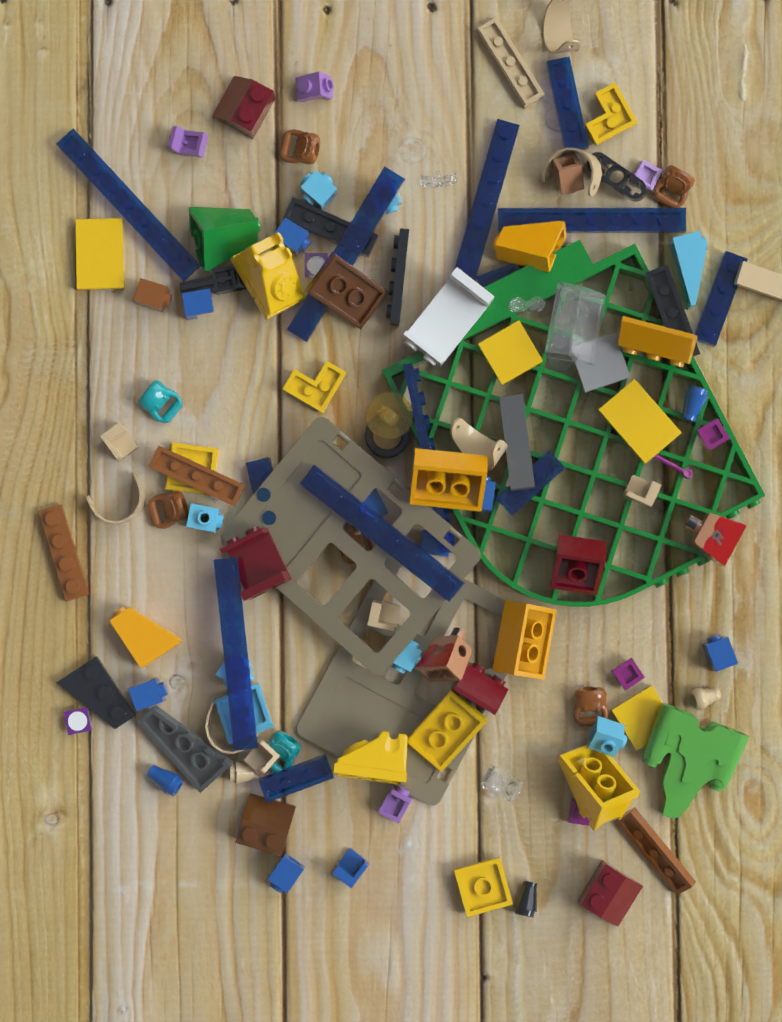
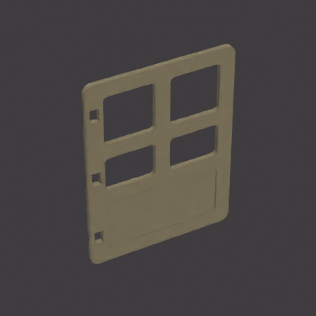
(308, 525)
(359, 704)

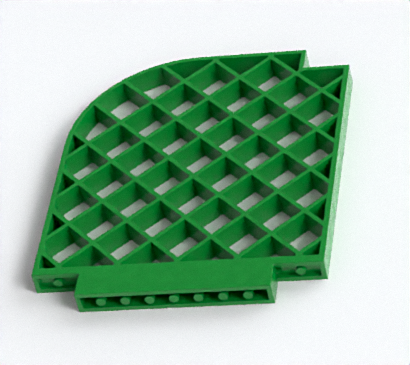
(575, 267)

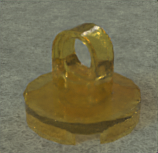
(389, 415)

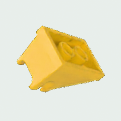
(270, 275)
(376, 760)
(597, 785)

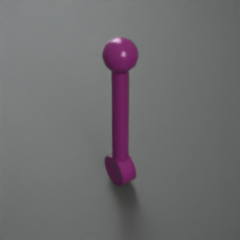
(686, 473)

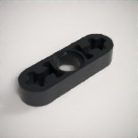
(634, 181)

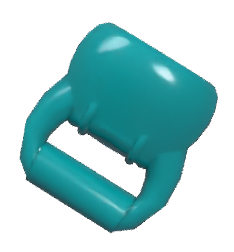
(154, 399)
(286, 747)

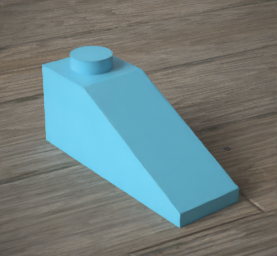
(689, 259)

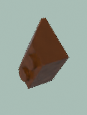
(265, 824)

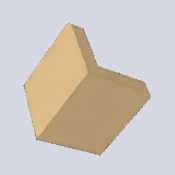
(119, 441)
(641, 491)
(384, 615)
(261, 758)

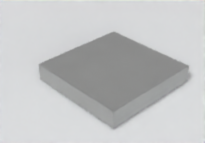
(607, 366)

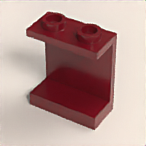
(258, 562)

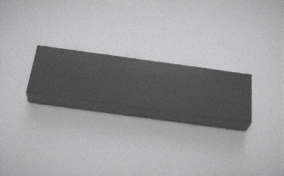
(517, 439)

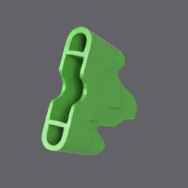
(693, 756)

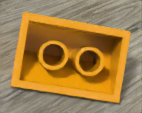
(656, 341)
(448, 479)
(524, 640)

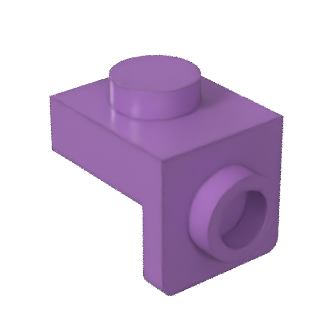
(314, 86)
(187, 142)
(395, 803)

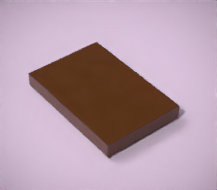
(346, 290)

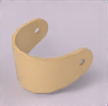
(557, 28)
(596, 173)
(473, 442)
(137, 511)
(213, 741)

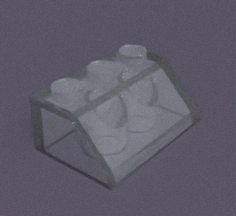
(575, 323)

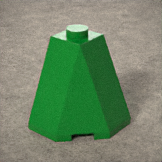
(221, 233)

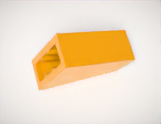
(530, 244)
(143, 636)

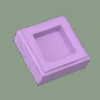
(648, 173)

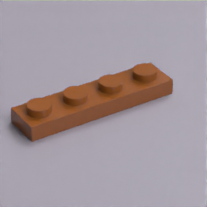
(196, 476)
(64, 552)
(656, 851)

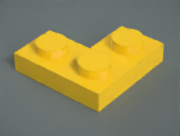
(616, 115)
(318, 392)

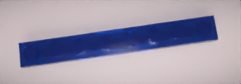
(487, 197)
(128, 205)
(599, 219)
(351, 245)
(422, 424)
(382, 533)
(235, 654)

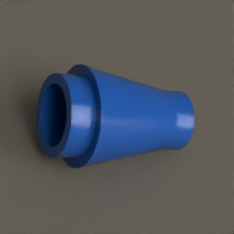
(693, 402)
(167, 781)

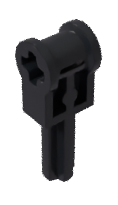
(222, 281)

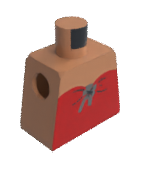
(715, 536)
(445, 657)

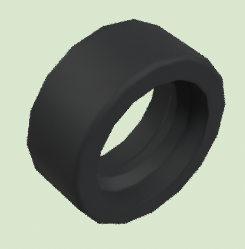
(385, 453)

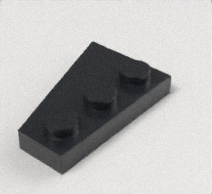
(98, 692)

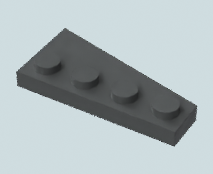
(188, 751)

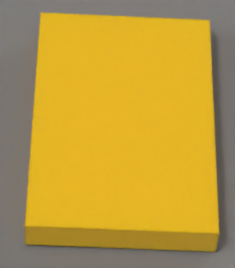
(100, 254)
(639, 421)
(446, 730)

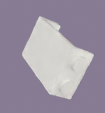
(448, 318)

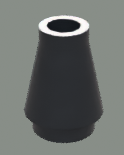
(527, 900)

